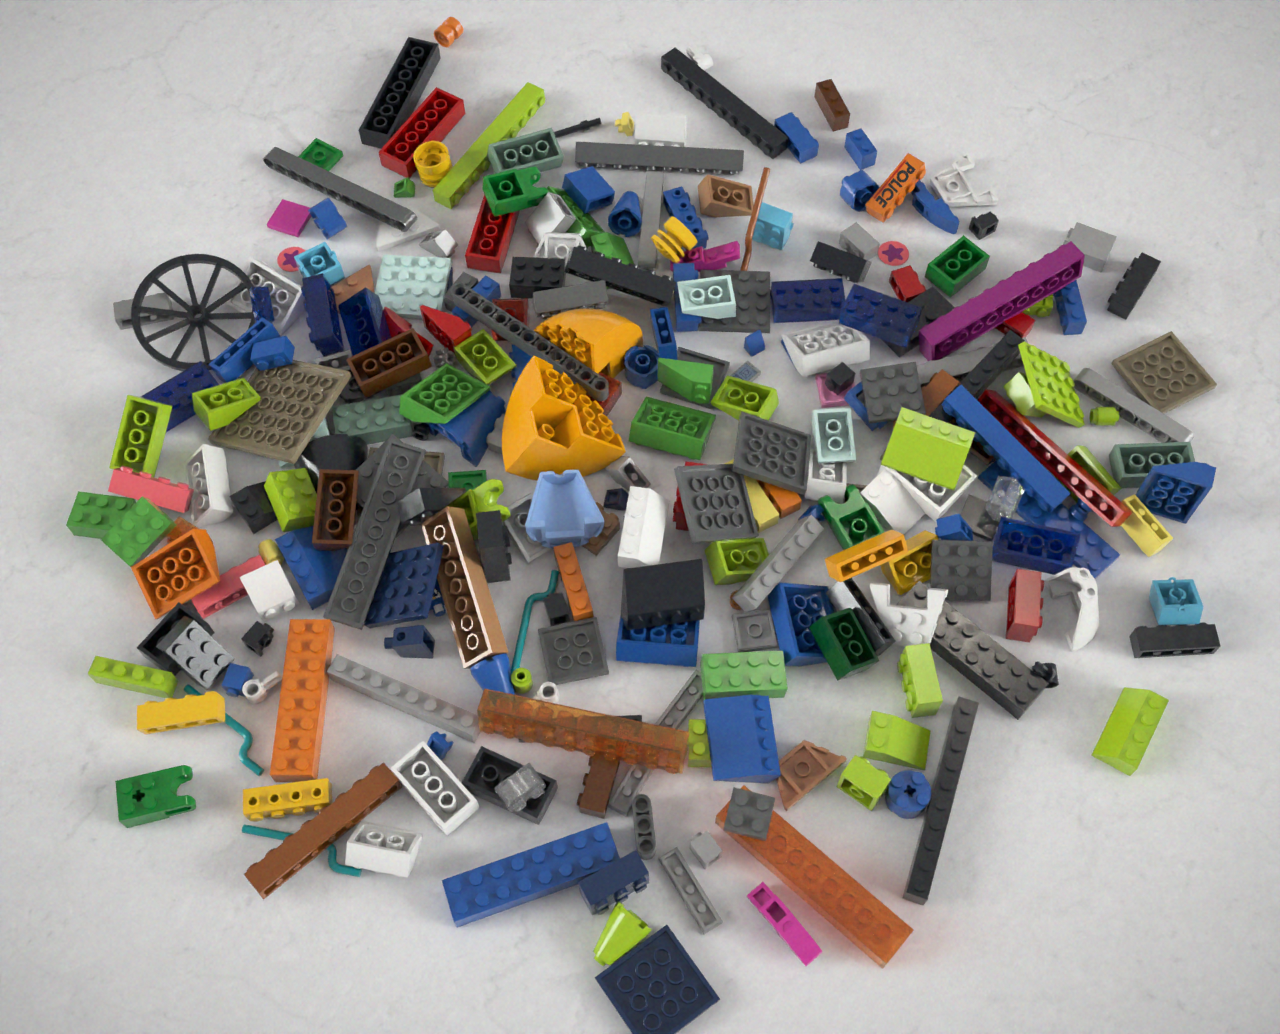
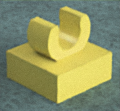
(625, 124)

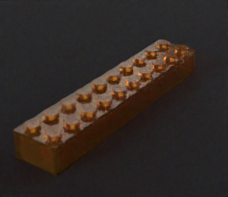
(583, 731)
(826, 888)

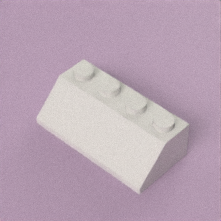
(209, 478)
(642, 528)

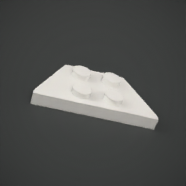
(390, 236)
(558, 245)

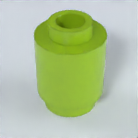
(1104, 416)
(522, 680)

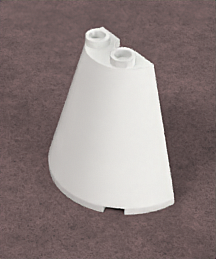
(1084, 594)

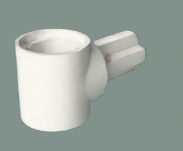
(702, 60)
(262, 686)
(545, 687)

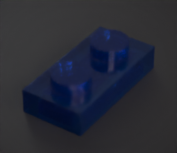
(261, 303)

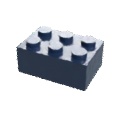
(614, 883)

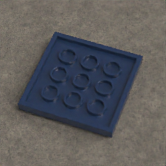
(406, 586)
(657, 986)

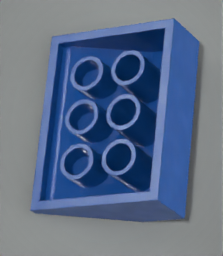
(1176, 489)
(313, 569)
(793, 612)
(662, 644)
(741, 739)

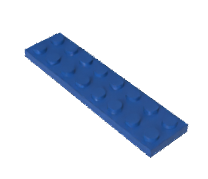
(1092, 550)

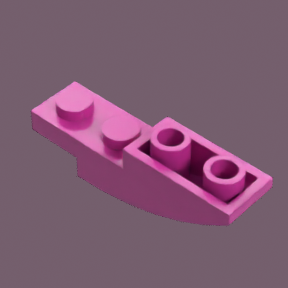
(712, 258)
(784, 923)

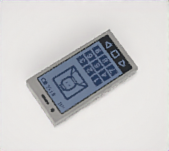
(747, 372)

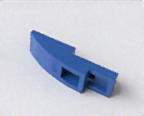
(934, 210)

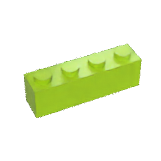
(133, 677)

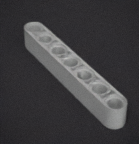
(650, 219)
(1131, 408)

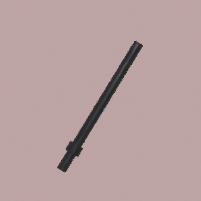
(584, 125)

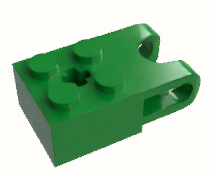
(513, 190)
(850, 521)
(157, 794)

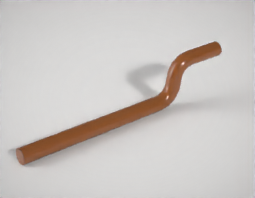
(752, 223)

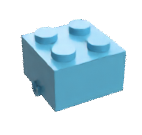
(773, 226)
(318, 261)
(1175, 602)

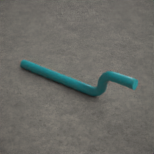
(526, 617)
(242, 731)
(332, 852)

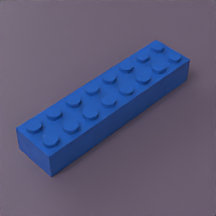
(529, 874)

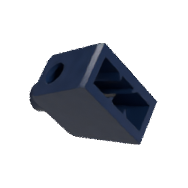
(411, 642)

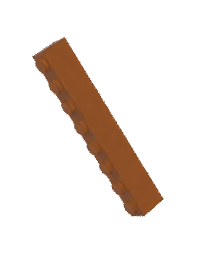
(322, 830)

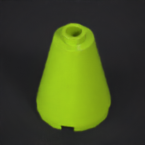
(619, 935)

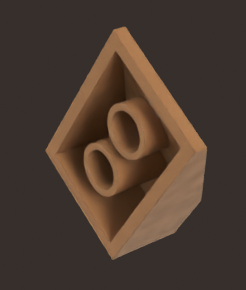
(724, 197)

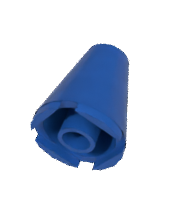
(626, 215)
(494, 674)

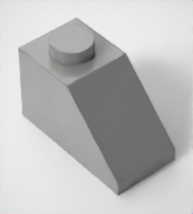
(439, 243)
(627, 473)

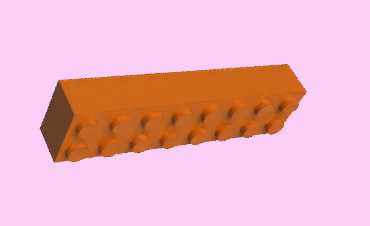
(302, 701)

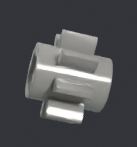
(444, 356)

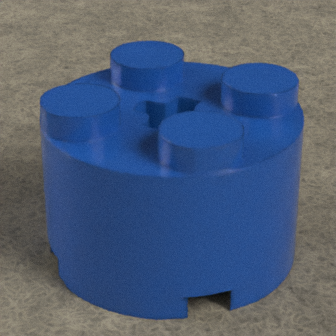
(858, 190)
(327, 218)
(641, 366)
(912, 783)

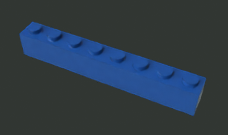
(1005, 449)

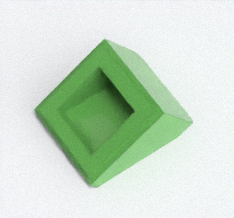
(404, 188)

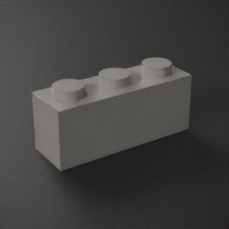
(122, 310)

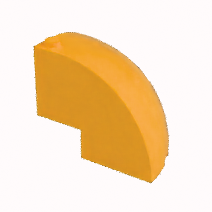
(593, 337)
(555, 426)

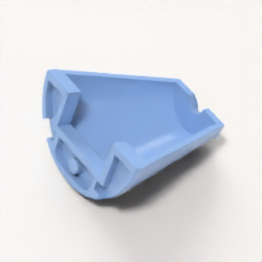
(563, 511)

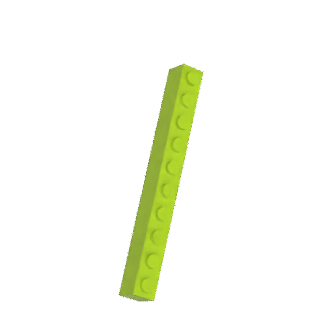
(475, 160)

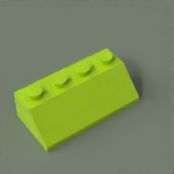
(1130, 729)

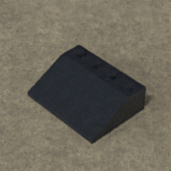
(663, 594)

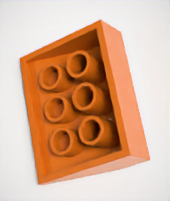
(177, 571)

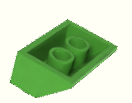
(611, 246)

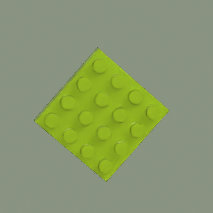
(1051, 385)

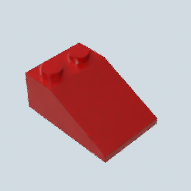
(445, 327)

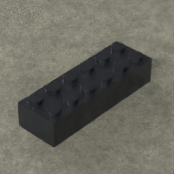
(620, 276)

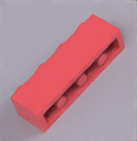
(159, 491)
(227, 590)

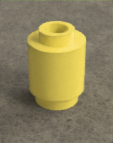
(270, 552)

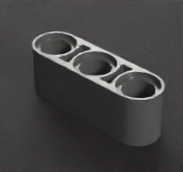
(640, 817)

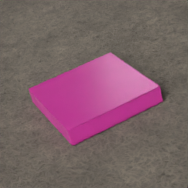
(289, 218)

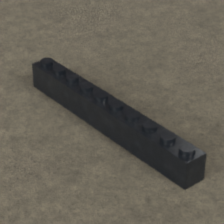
(724, 103)
(941, 801)

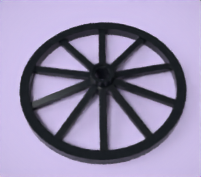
(192, 311)

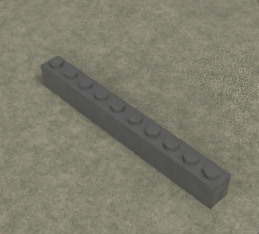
(659, 156)

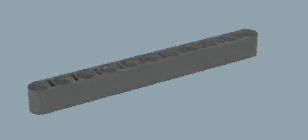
(340, 189)
(520, 334)

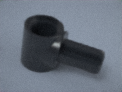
(1047, 672)

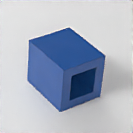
(235, 679)

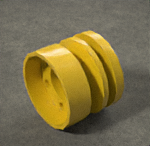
(432, 162)
(676, 237)

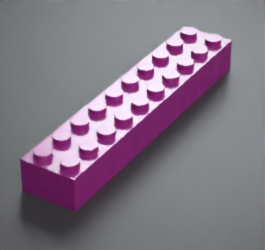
(1001, 302)

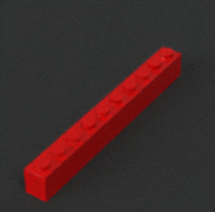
(1056, 460)

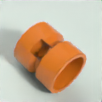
(448, 32)

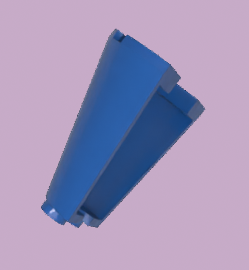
(472, 426)

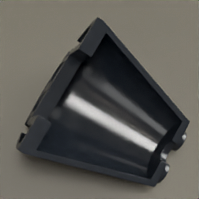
(332, 453)

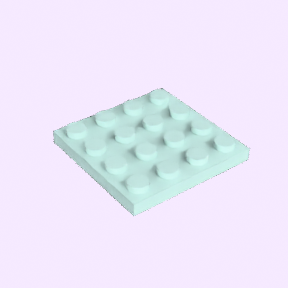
(412, 282)

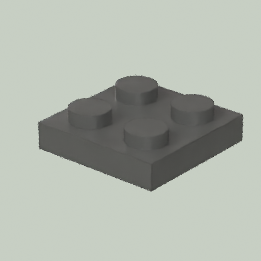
(749, 814)

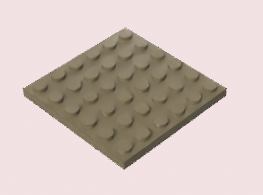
(289, 411)

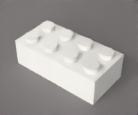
(435, 788)

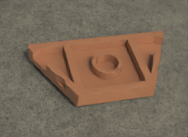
(353, 284)
(803, 770)

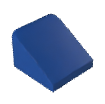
(754, 343)

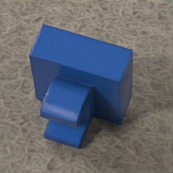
(815, 511)
(439, 745)

